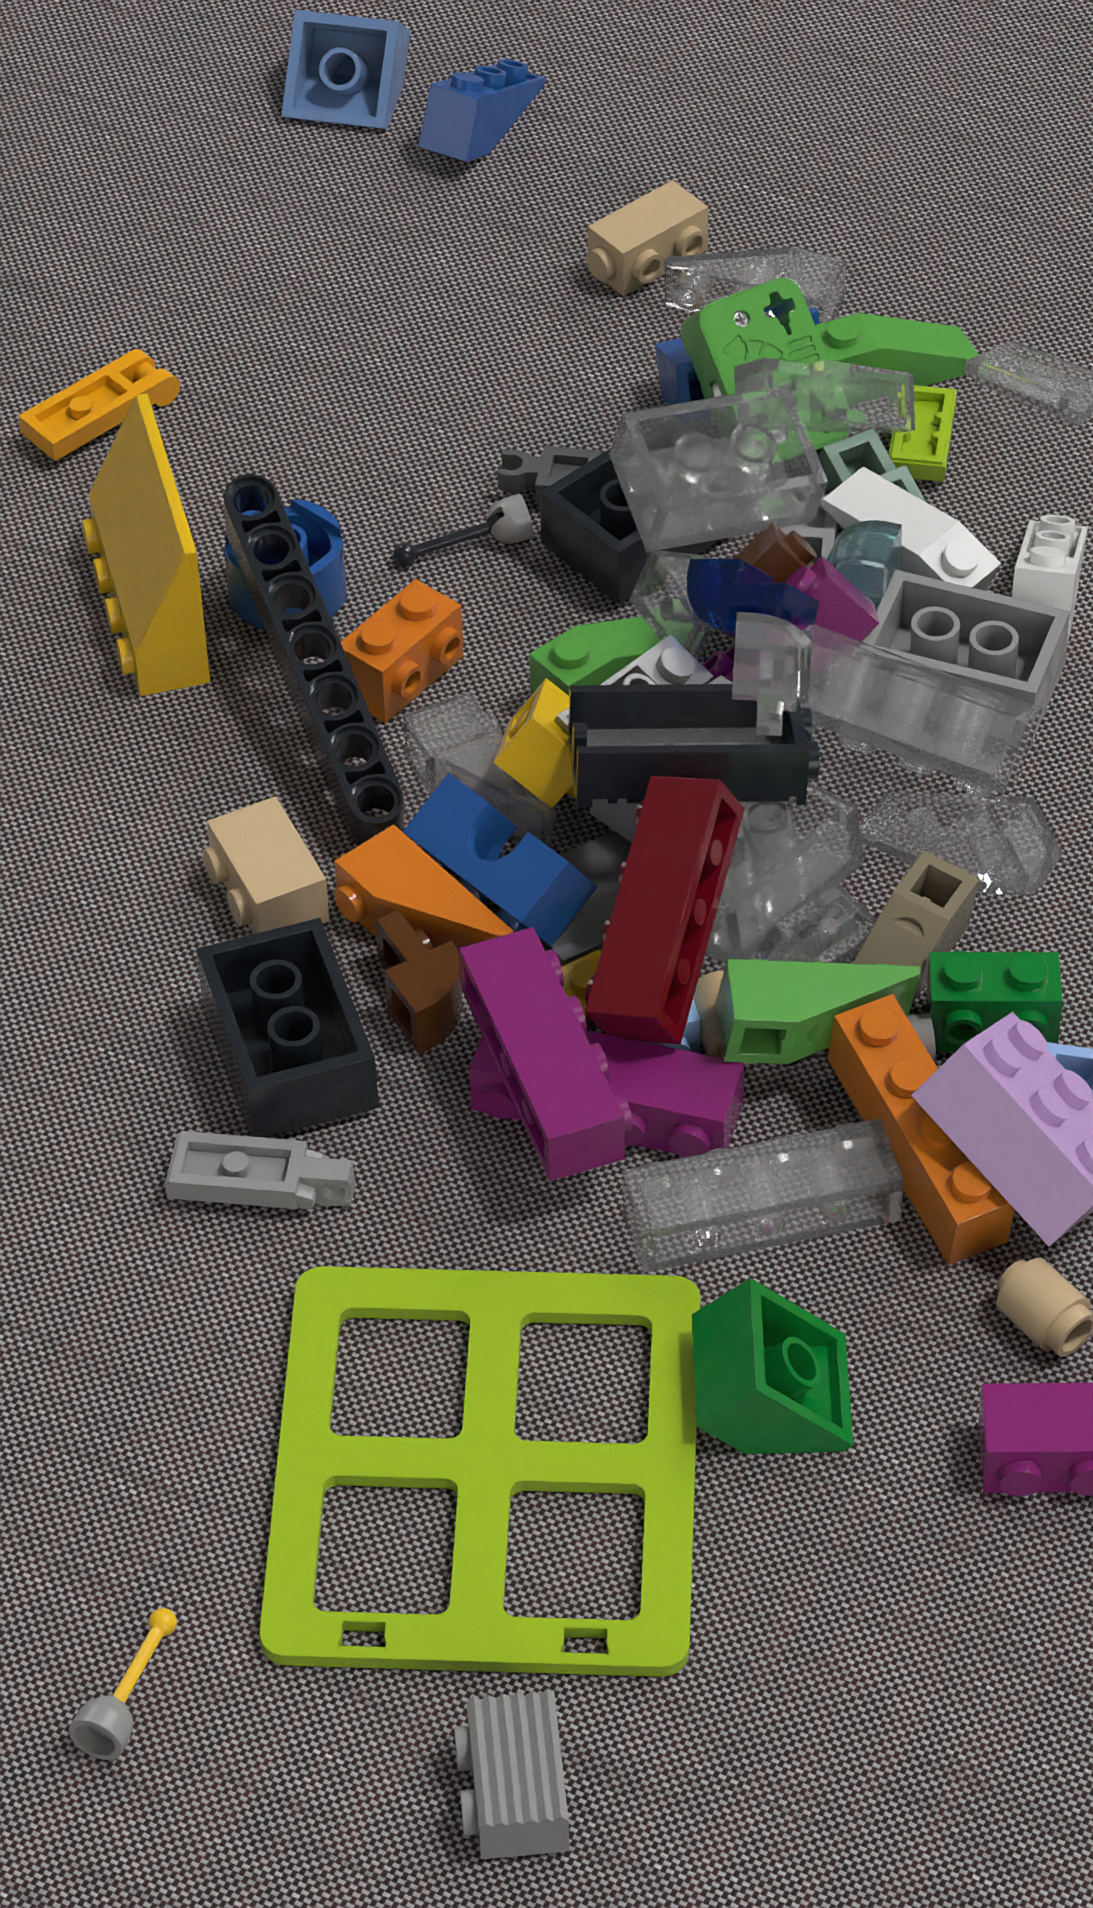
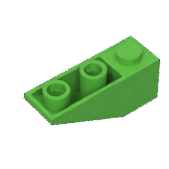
(789, 1007)

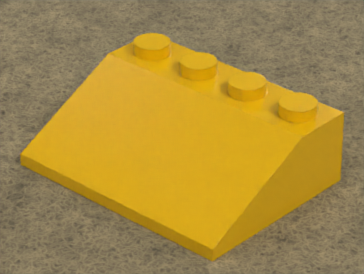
(147, 560)

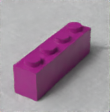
(544, 1053)
(674, 1095)
(1036, 1438)

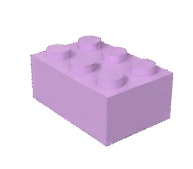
(1019, 1123)

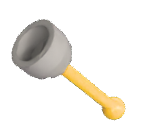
(106, 1723)

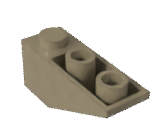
(922, 916)

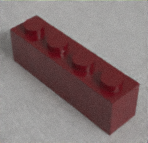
(664, 909)

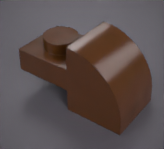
(419, 982)

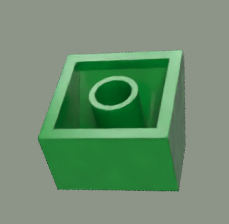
(770, 1375)

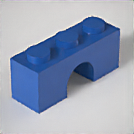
(528, 884)

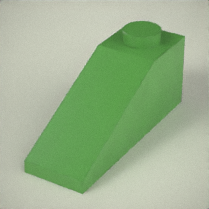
(904, 345)
(591, 653)

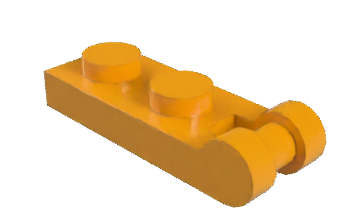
(96, 403)

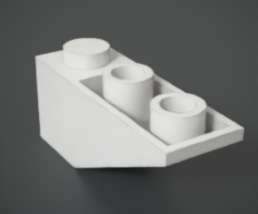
(1050, 563)

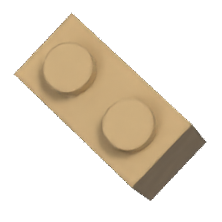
(265, 868)

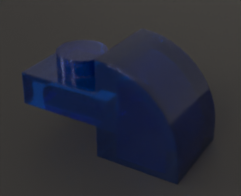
(730, 586)

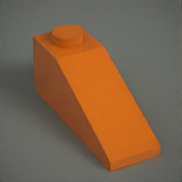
(398, 875)

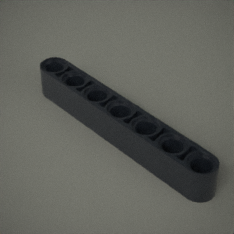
(307, 636)

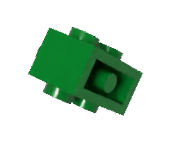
(980, 988)

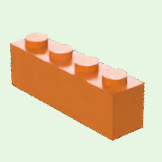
(880, 1069)

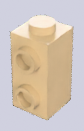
(636, 239)

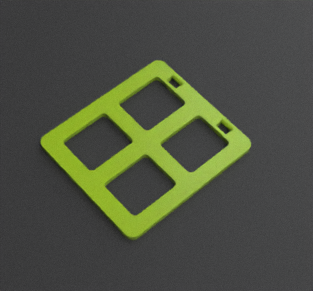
(485, 1471)

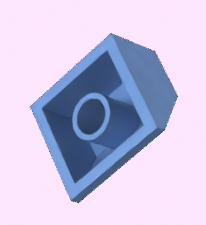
(345, 69)

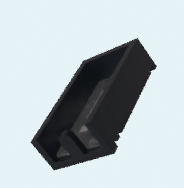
(683, 731)

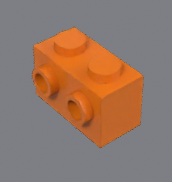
(404, 648)

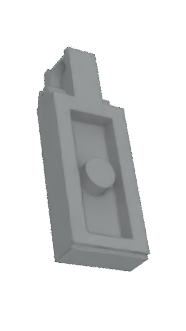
(256, 1172)

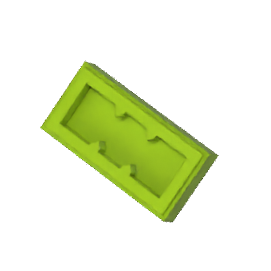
(928, 446)

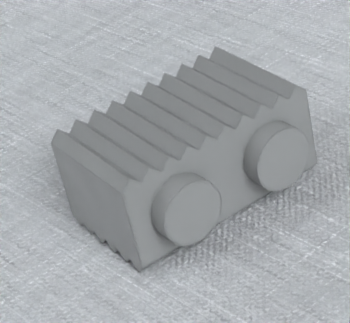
(516, 1775)

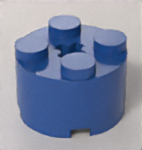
(323, 550)

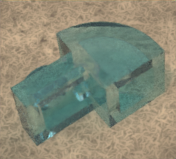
(868, 556)

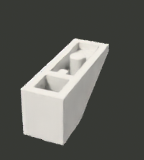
(931, 539)

